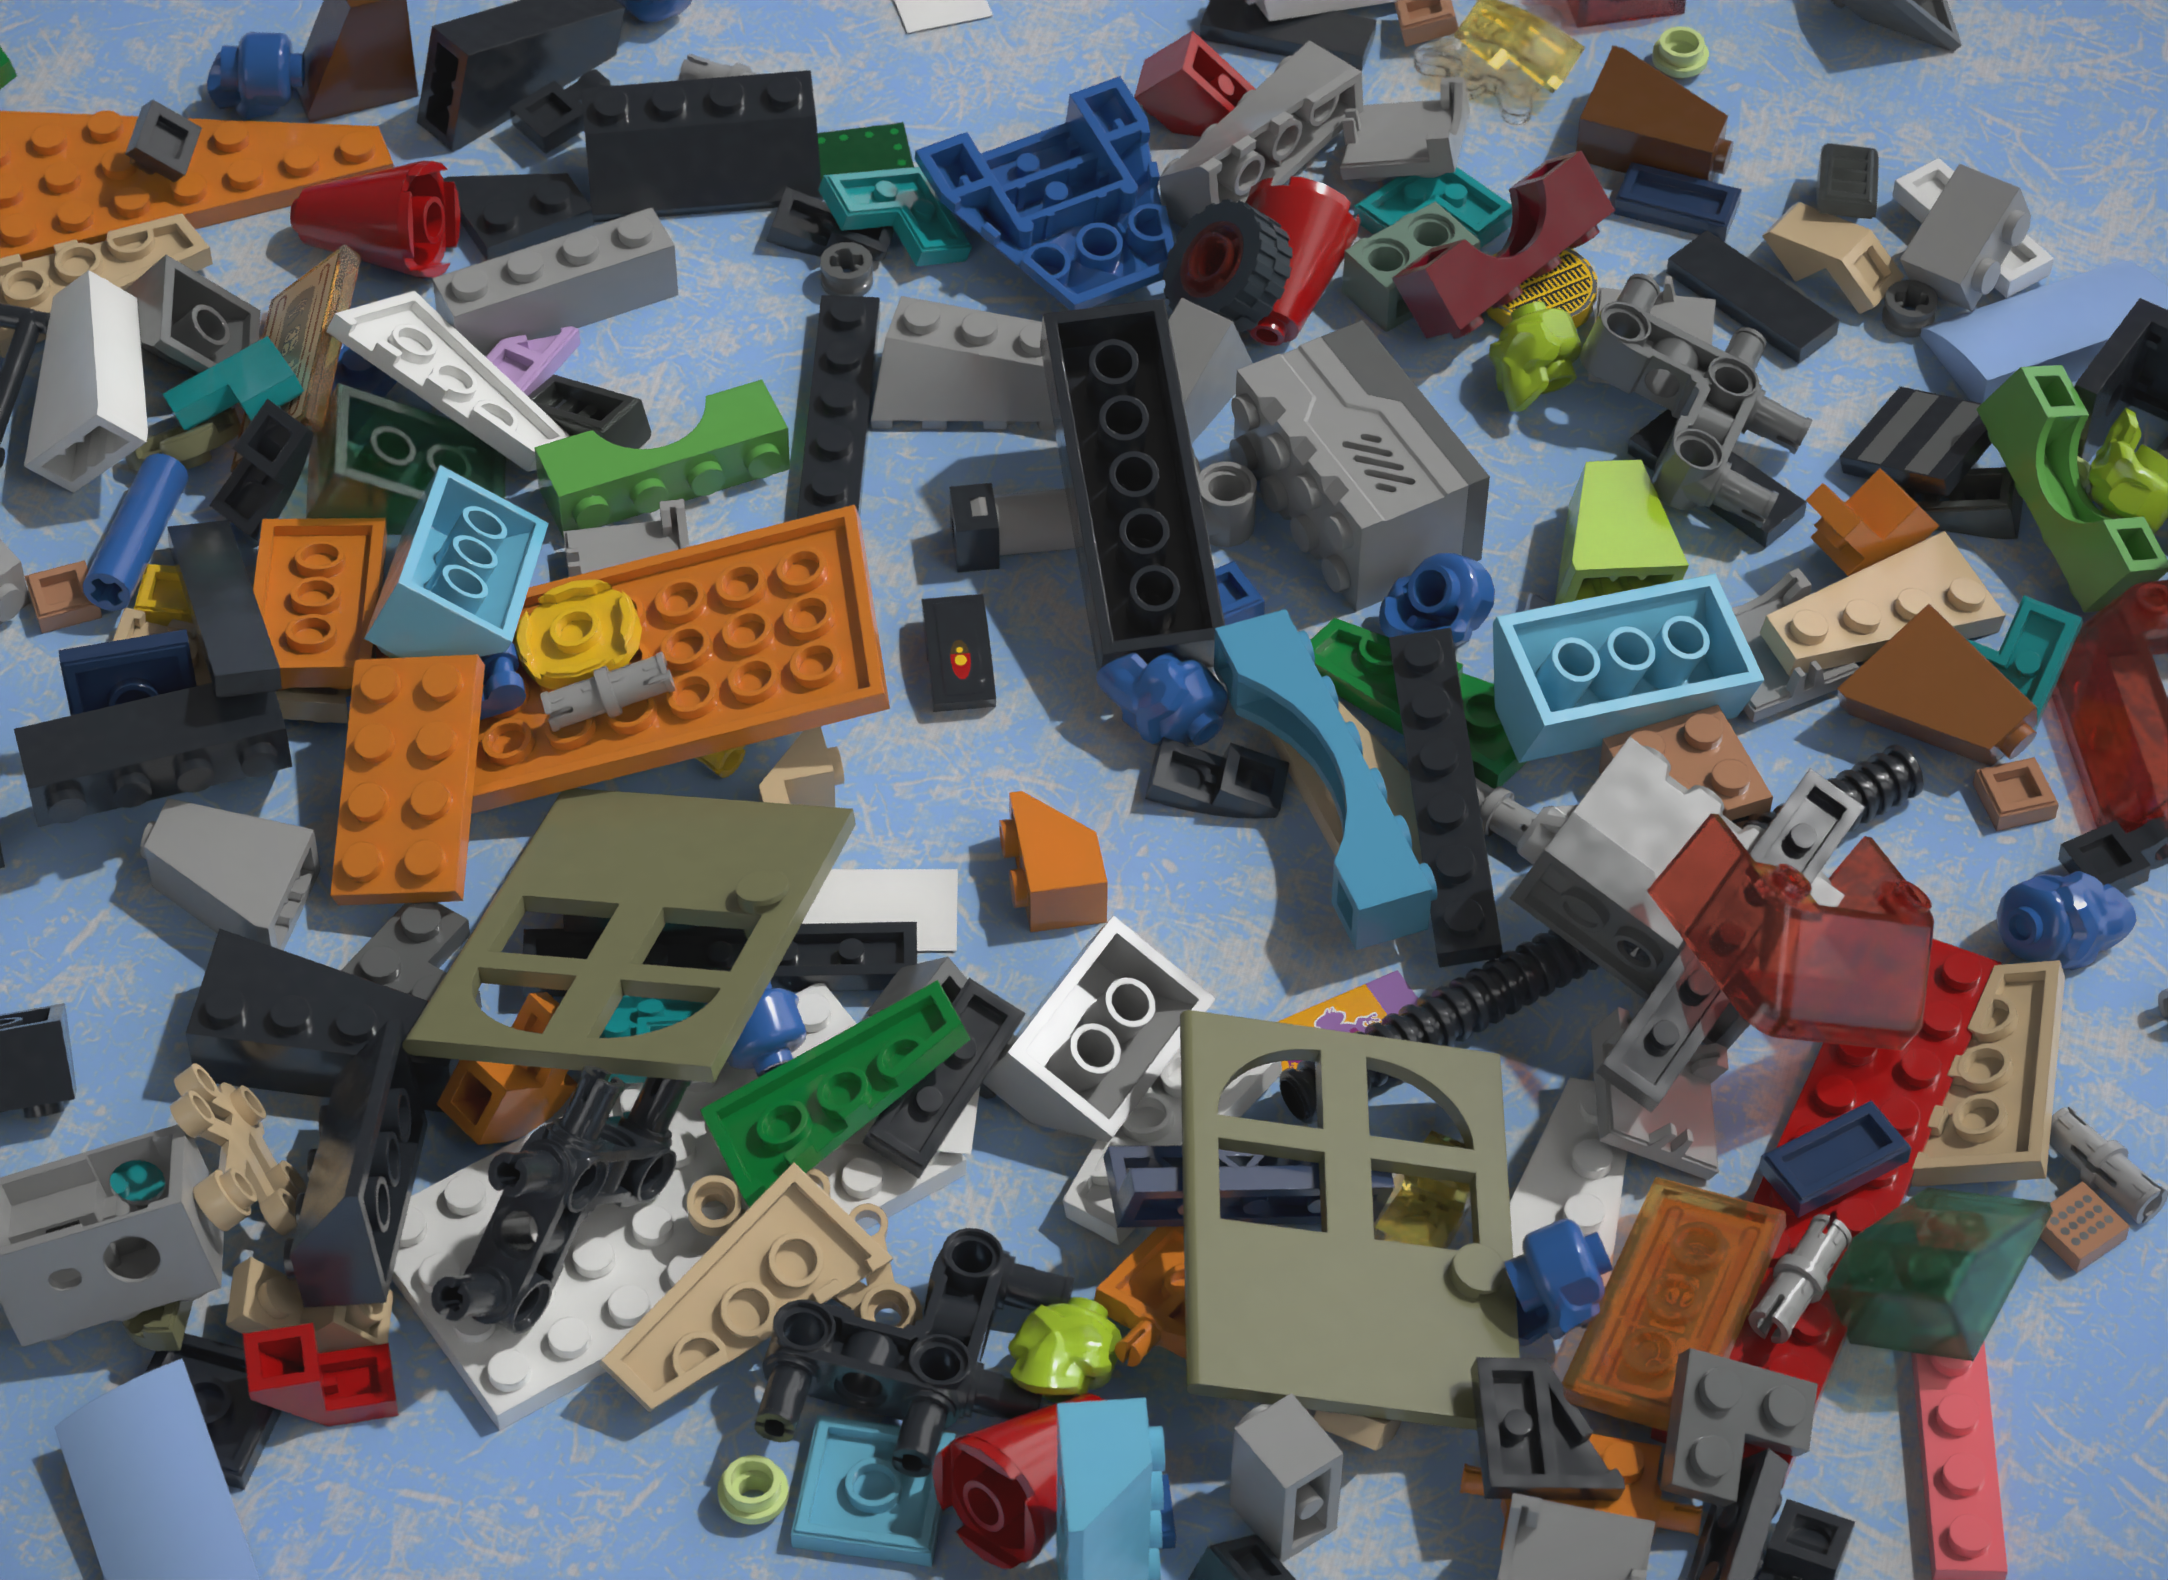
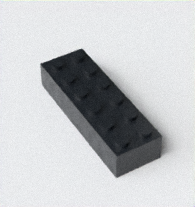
(1131, 482)

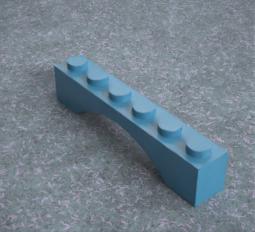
(1275, 683)

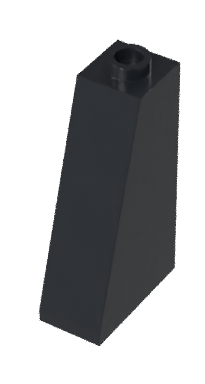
(505, 54)

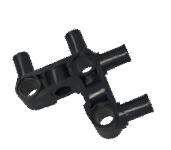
(557, 1182)
(911, 1373)

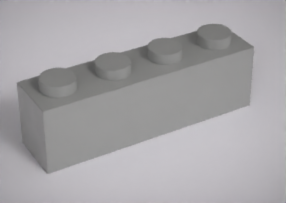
(1266, 134)
(561, 282)
(960, 367)

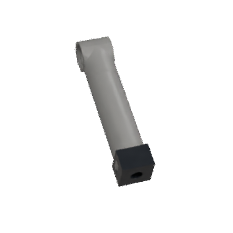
(1039, 521)

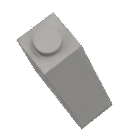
(1207, 362)
(232, 869)

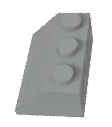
(1098, 1036)

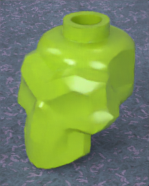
(1535, 354)
(2127, 481)
(1064, 1349)

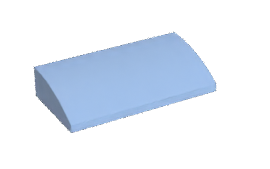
(2041, 327)
(154, 1483)

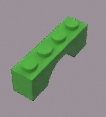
(2037, 430)
(602, 483)

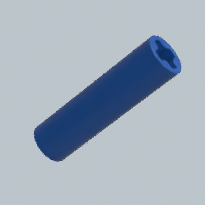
(135, 532)

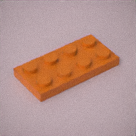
(319, 594)
(408, 780)

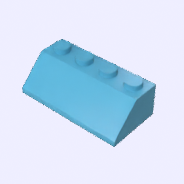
(457, 573)
(1618, 665)
(1108, 1491)

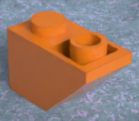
(1057, 865)

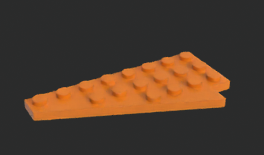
(72, 180)

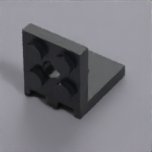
(2126, 373)

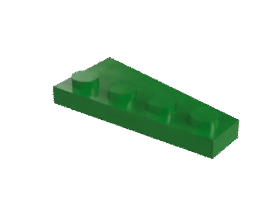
(1365, 677)
(831, 1090)

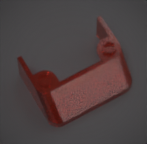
(2118, 707)
(1799, 965)

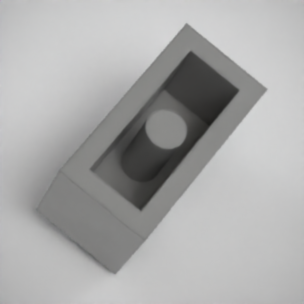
(1967, 237)
(1285, 1477)

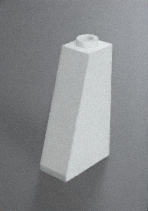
(88, 385)

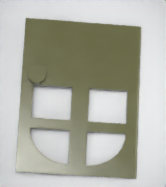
(643, 867)
(1334, 1310)

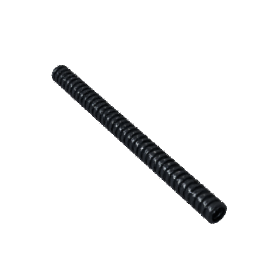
(1553, 962)

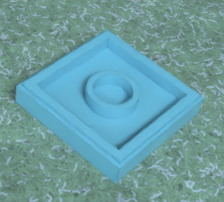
(858, 1501)

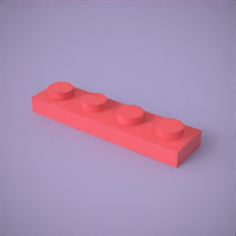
(1959, 1468)

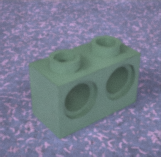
(1377, 259)

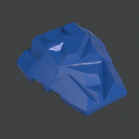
(1067, 202)

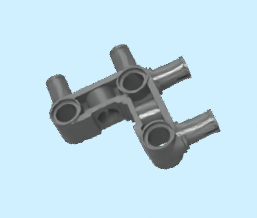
(1707, 391)

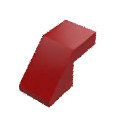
(317, 1386)

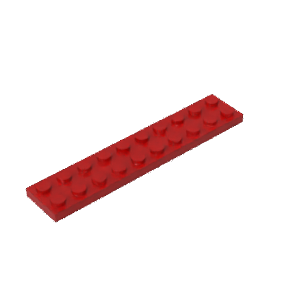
(1905, 1090)

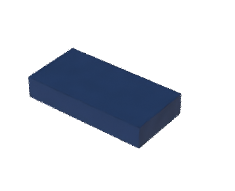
(1677, 201)
(1834, 1158)

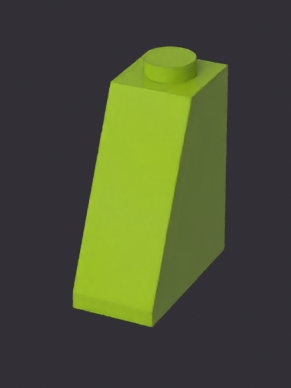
(1616, 534)

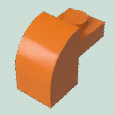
(1870, 524)
(507, 1099)

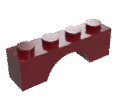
(1550, 211)

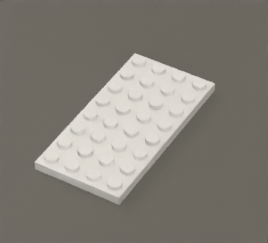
(619, 1255)

